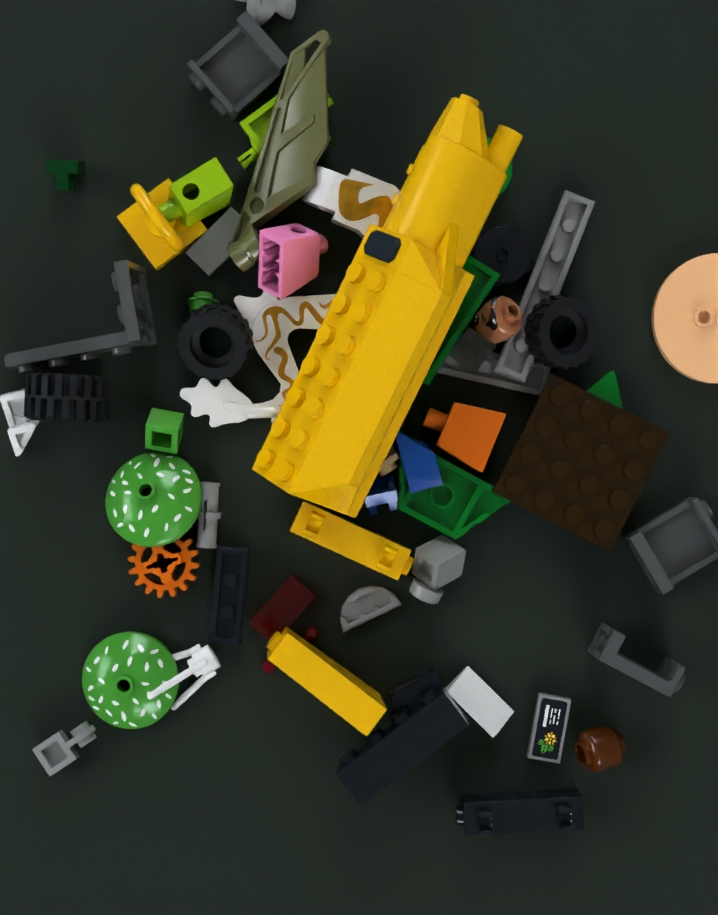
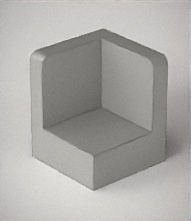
(438, 562)

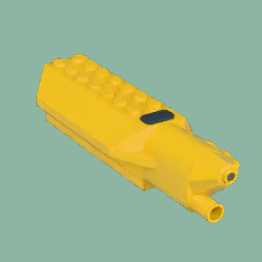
(388, 317)

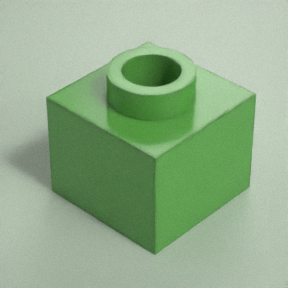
(164, 430)

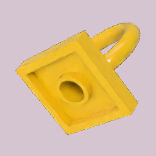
(152, 231)

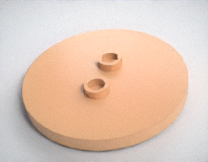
(687, 319)

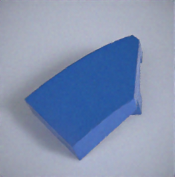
(418, 463)

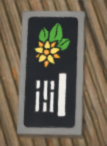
(548, 727)

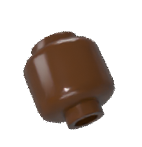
(600, 748)

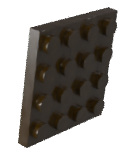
(580, 462)

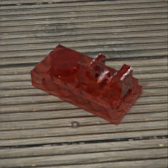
(282, 608)

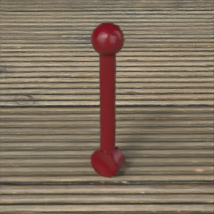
(311, 633)

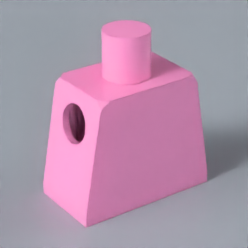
(288, 258)

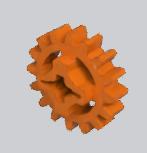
(168, 576)

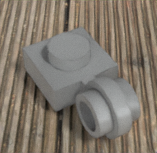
(59, 751)

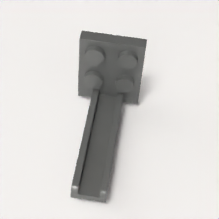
(133, 313)

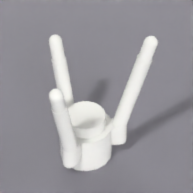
(203, 663)

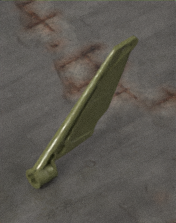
(289, 150)

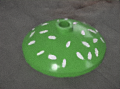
(163, 513)
(141, 662)

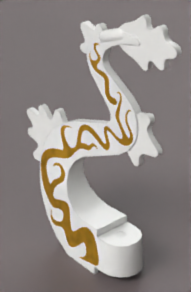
(355, 204)

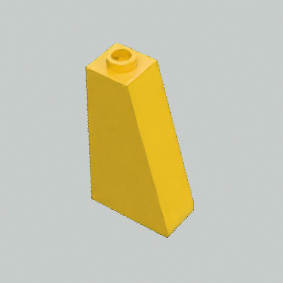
(326, 680)

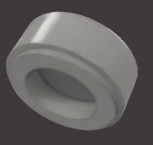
(424, 592)

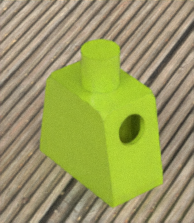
(198, 194)

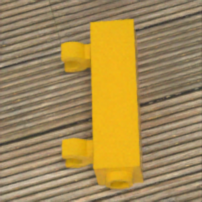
(352, 540)

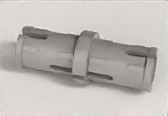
(208, 516)

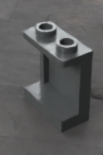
(239, 68)
(675, 543)
(665, 679)

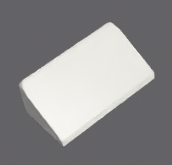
(479, 701)

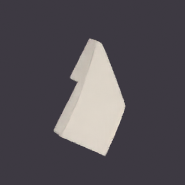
(20, 427)

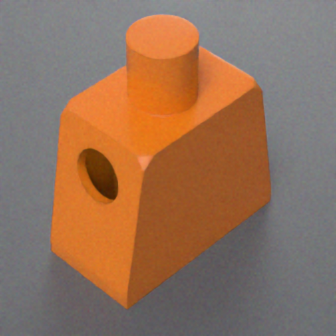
(466, 432)

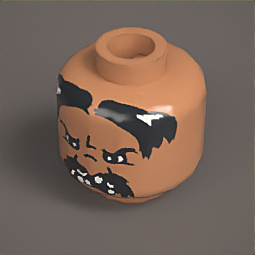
(498, 319)

